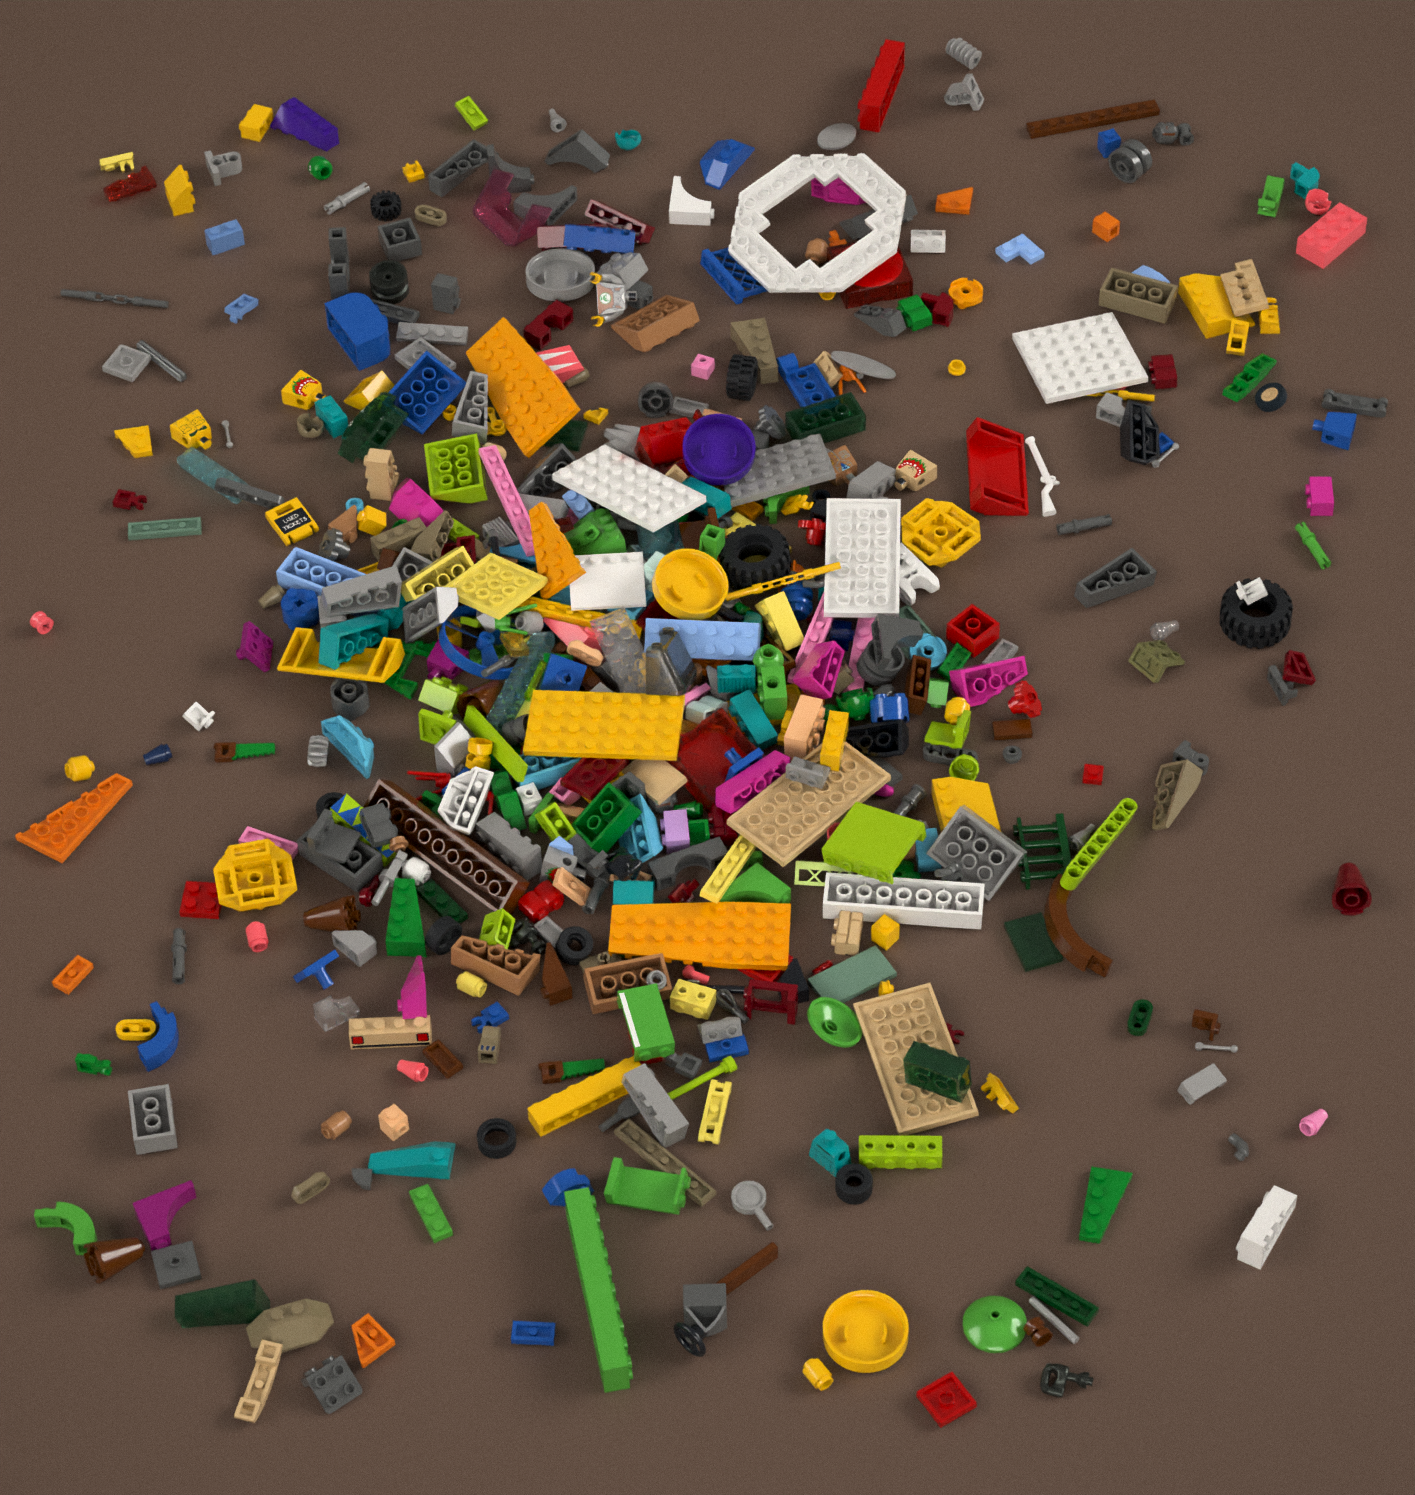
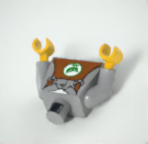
(611, 297)

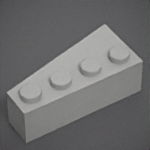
(510, 846)

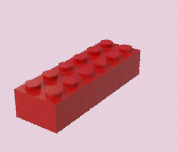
(881, 85)

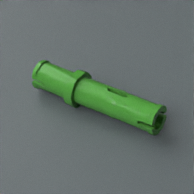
(1310, 541)

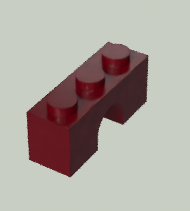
(539, 330)

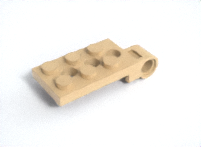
(1248, 279)

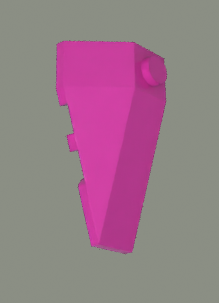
(414, 993)

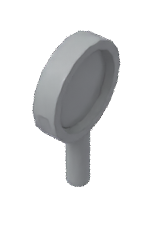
(750, 1199)

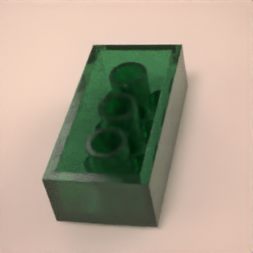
(829, 418)

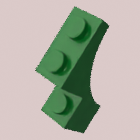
(507, 800)

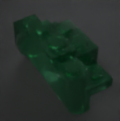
(372, 427)

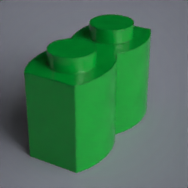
(914, 313)

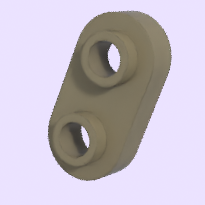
(430, 215)
(315, 1184)

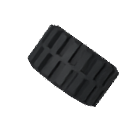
(741, 377)

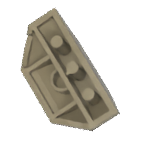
(291, 1324)

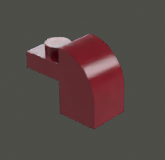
(940, 306)

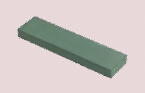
(164, 528)

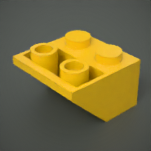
(179, 192)

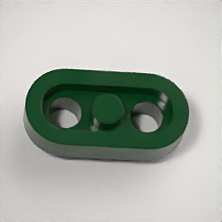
(1140, 1019)

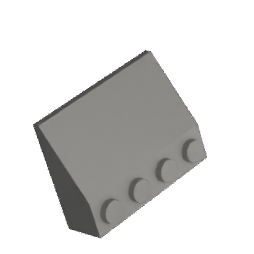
(983, 850)

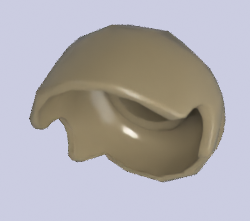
(308, 426)

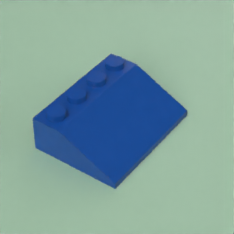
(426, 391)

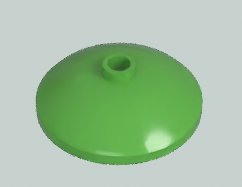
(834, 1022)
(992, 1333)

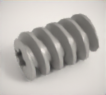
(963, 52)

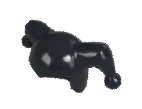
(623, 864)

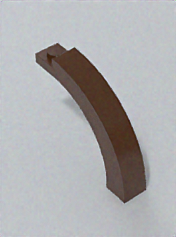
(1066, 938)

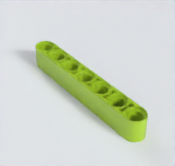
(1098, 844)

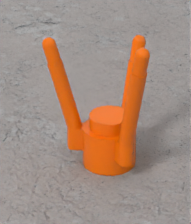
(849, 375)

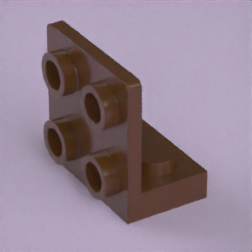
(691, 531)

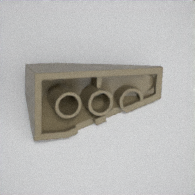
(1175, 786)

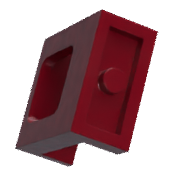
(787, 1005)

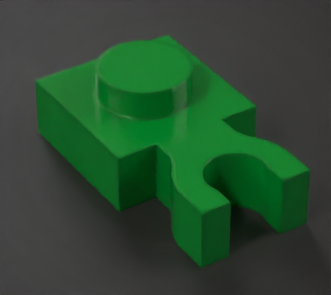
(90, 1064)

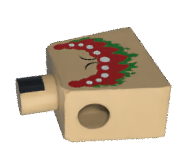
(914, 472)

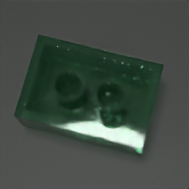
(937, 1071)

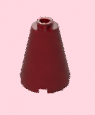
(1350, 891)

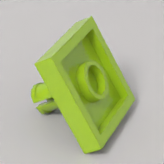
(434, 726)

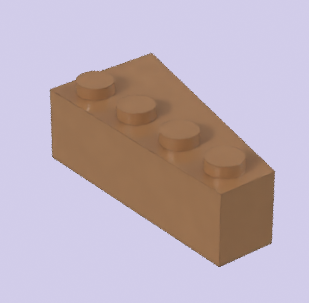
(495, 964)

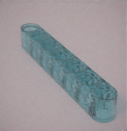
(511, 696)

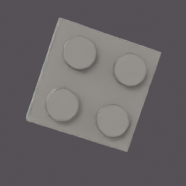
(126, 363)

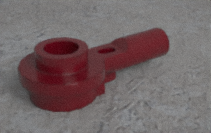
(367, 894)

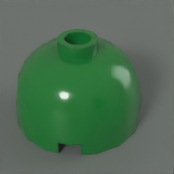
(855, 703)

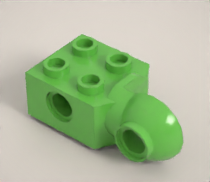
(771, 681)

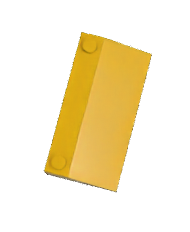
(371, 665)

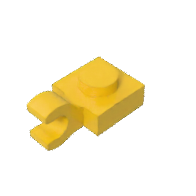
(795, 503)

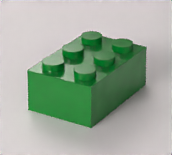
(606, 818)

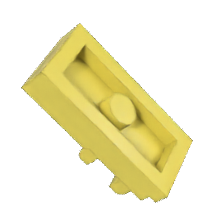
(111, 163)

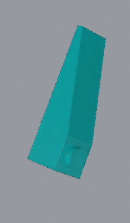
(419, 1160)

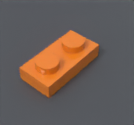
(72, 974)

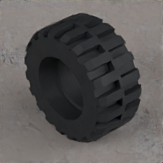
(751, 542)
(1253, 630)

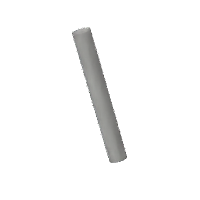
(1069, 1334)

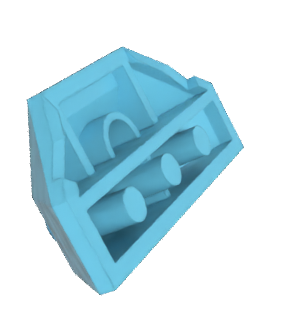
(350, 743)
(643, 835)

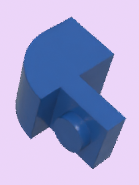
(564, 1181)

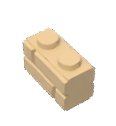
(848, 933)

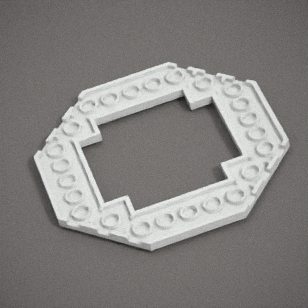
(848, 267)

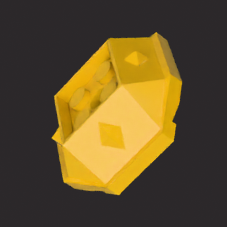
(939, 532)
(254, 876)

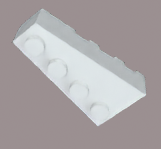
(1265, 1226)

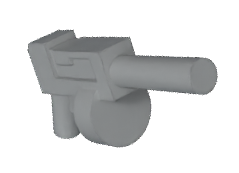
(388, 876)

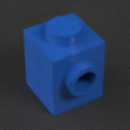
(1108, 142)

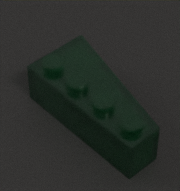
(221, 1305)

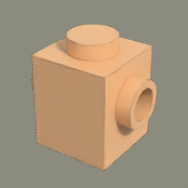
(393, 1122)

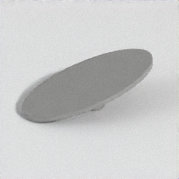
(836, 136)
(863, 365)

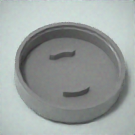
(560, 274)

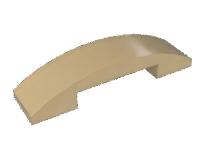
(260, 1382)

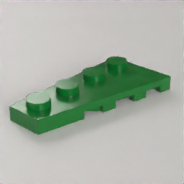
(1102, 1200)

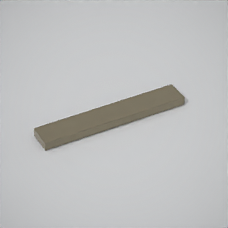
(663, 1160)

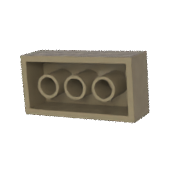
(1138, 295)

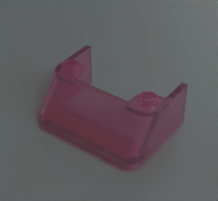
(494, 214)

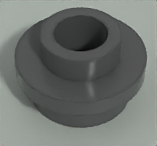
(1012, 754)

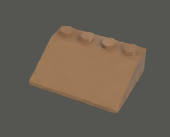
(656, 322)

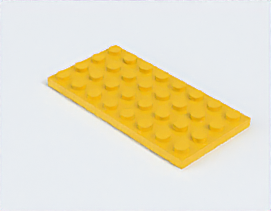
(604, 725)

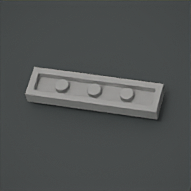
(432, 333)

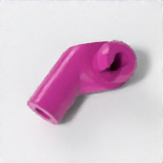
(885, 791)

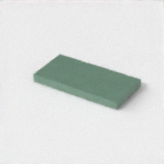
(853, 976)

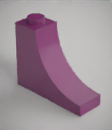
(158, 1210)

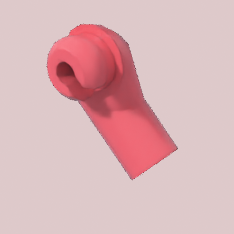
(690, 973)

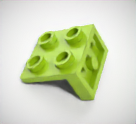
(948, 734)

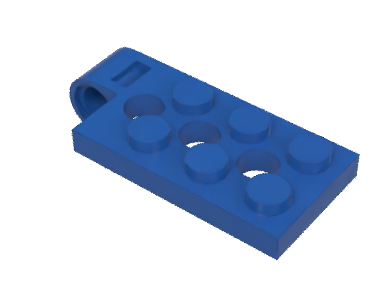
(790, 370)

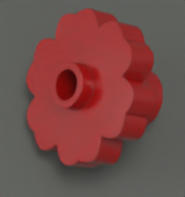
(815, 530)
(1025, 700)

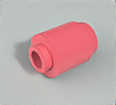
(257, 936)

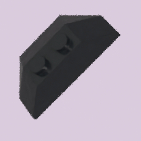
(1139, 434)

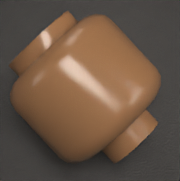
(817, 251)

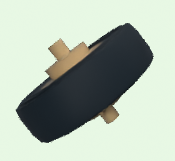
(1271, 397)

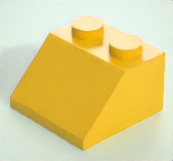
(368, 390)

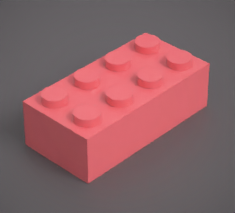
(1331, 235)

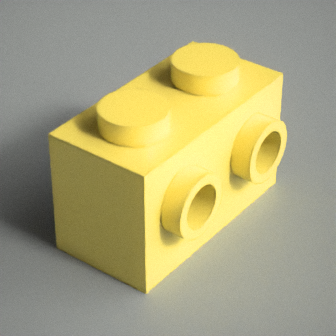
(693, 999)

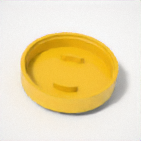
(690, 584)
(865, 1331)

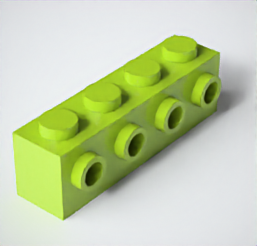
(900, 1151)

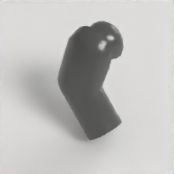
(1241, 1145)

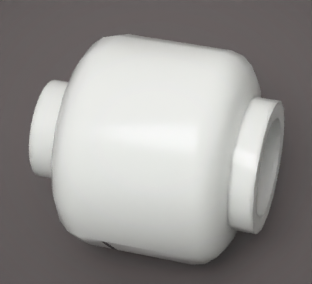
(417, 870)

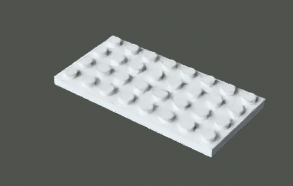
(629, 488)
(867, 545)

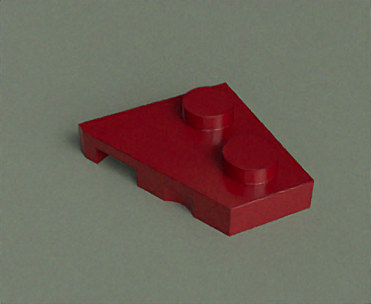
(1297, 668)

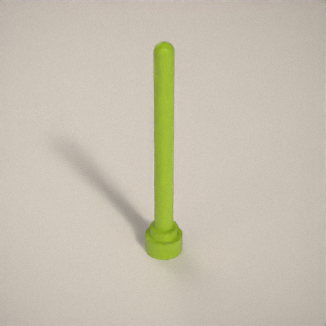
(727, 1065)

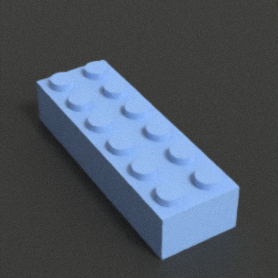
(313, 573)
(710, 638)

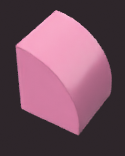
(563, 794)

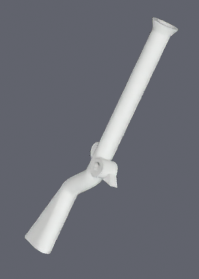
(1047, 506)

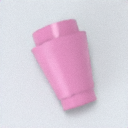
(1312, 1123)

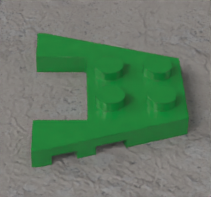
(396, 681)

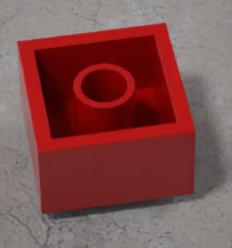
(973, 630)

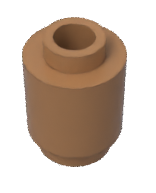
(336, 1125)

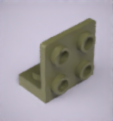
(1154, 658)

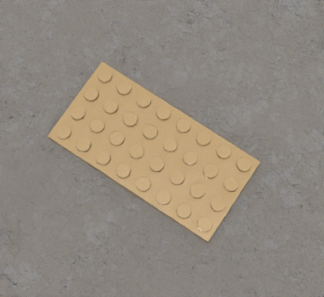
(795, 815)
(889, 1029)

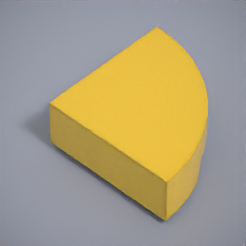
(596, 416)

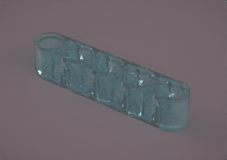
(206, 470)

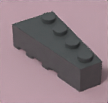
(1117, 578)

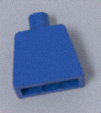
(1337, 429)

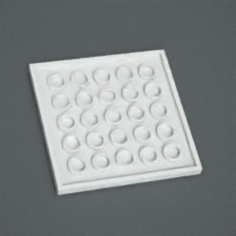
(1079, 357)

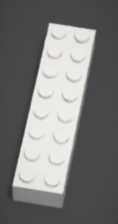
(906, 900)

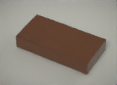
(1012, 729)
(442, 1059)

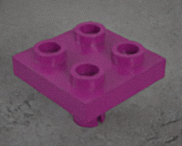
(255, 647)

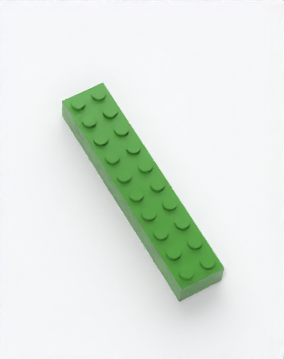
(598, 1290)

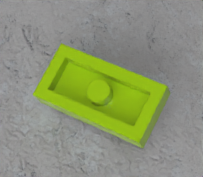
(471, 113)

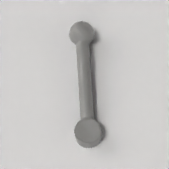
(225, 424)
(1155, 463)
(1199, 1046)

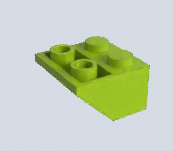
(441, 694)

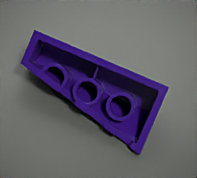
(305, 124)

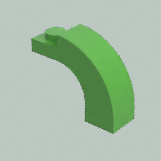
(1271, 196)
(71, 1218)

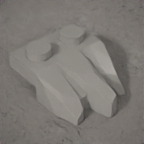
(623, 439)

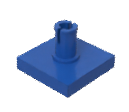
(562, 674)
(740, 764)
(318, 970)

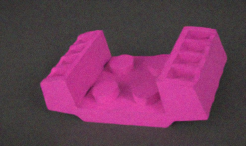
(835, 192)

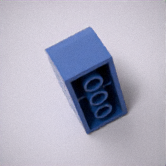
(359, 329)

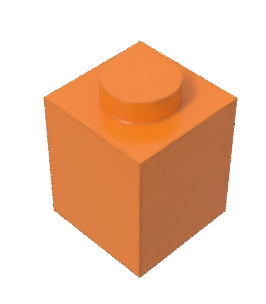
(1106, 226)

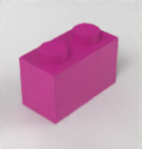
(1320, 496)

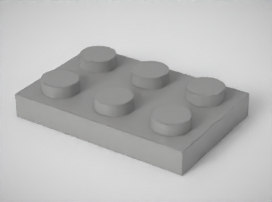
(412, 352)

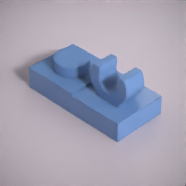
(240, 307)

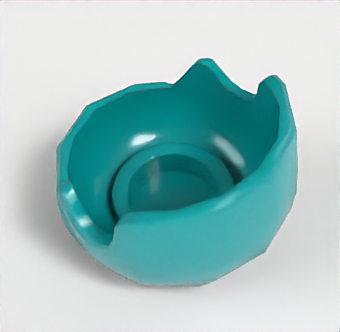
(628, 139)

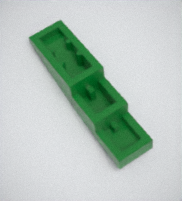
(1250, 377)

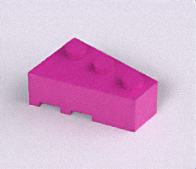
(820, 670)

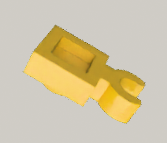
(785, 723)

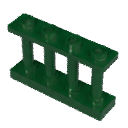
(1059, 842)

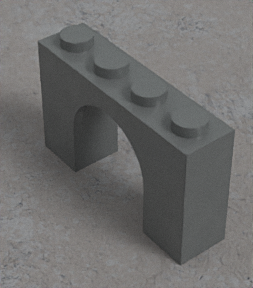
(340, 263)

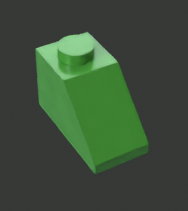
(937, 692)

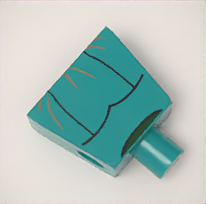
(830, 1151)

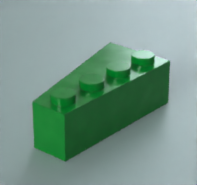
(404, 927)

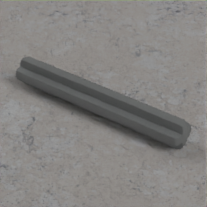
(160, 360)

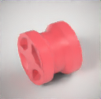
(41, 622)

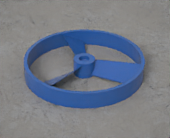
(484, 643)

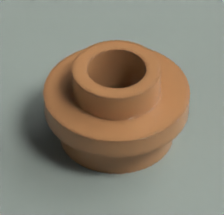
(398, 843)

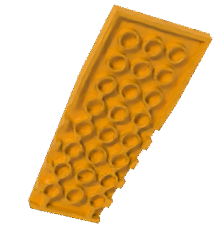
(521, 387)
(705, 932)

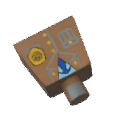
(843, 464)

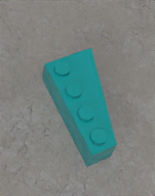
(349, 638)

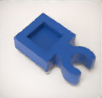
(492, 1015)

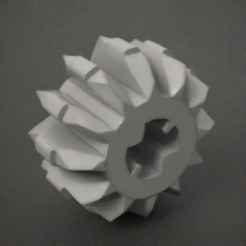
(318, 751)

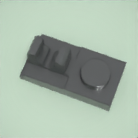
(1278, 685)

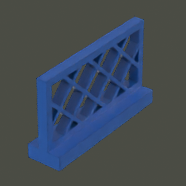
(725, 277)

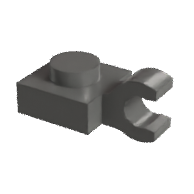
(685, 1065)

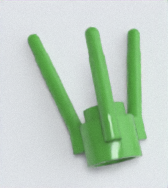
(505, 624)

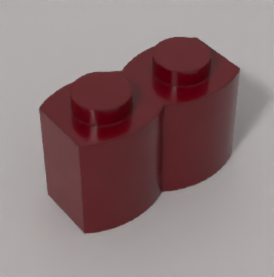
(1163, 371)

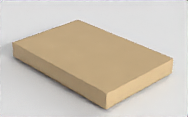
(659, 778)

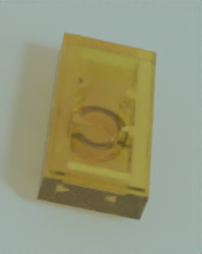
(514, 644)

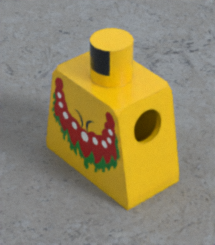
(302, 391)

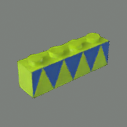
(346, 814)

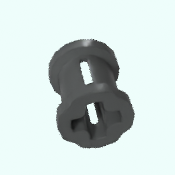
(1185, 135)

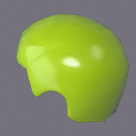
(964, 767)

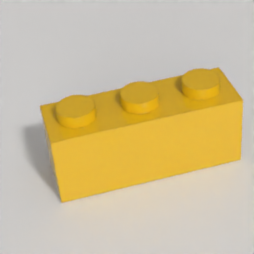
(834, 739)

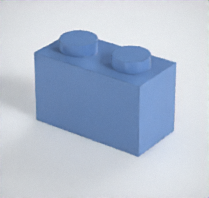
(224, 237)

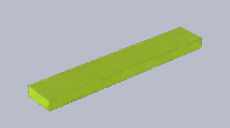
(501, 749)

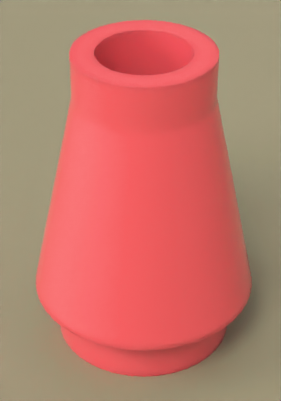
(415, 1070)

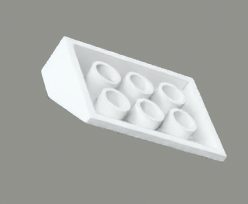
(609, 582)

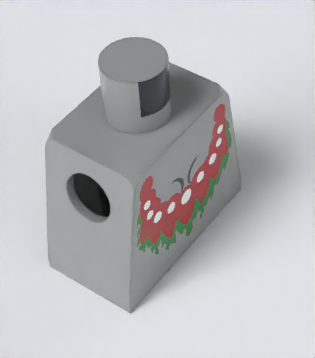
(556, 859)

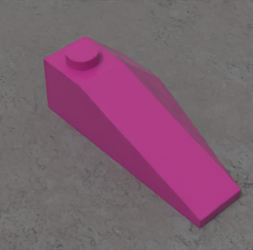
(985, 680)

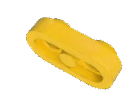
(137, 1029)

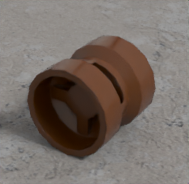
(1038, 1332)

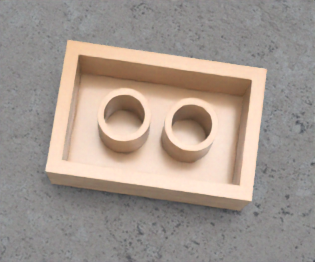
(804, 727)

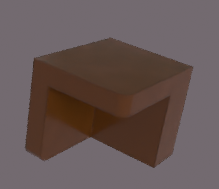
(387, 558)

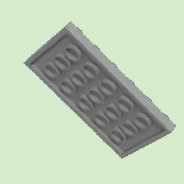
(783, 470)

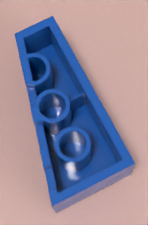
(599, 238)

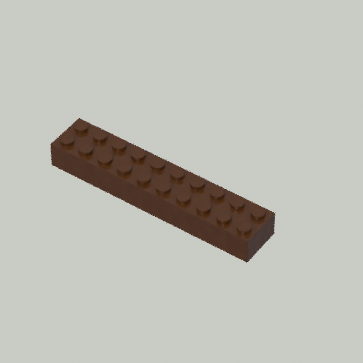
(450, 850)

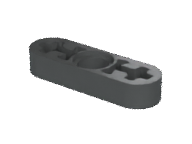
(936, 758)

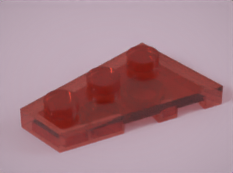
(134, 184)

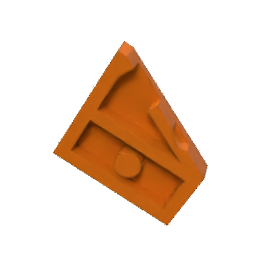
(955, 201)
(370, 1340)

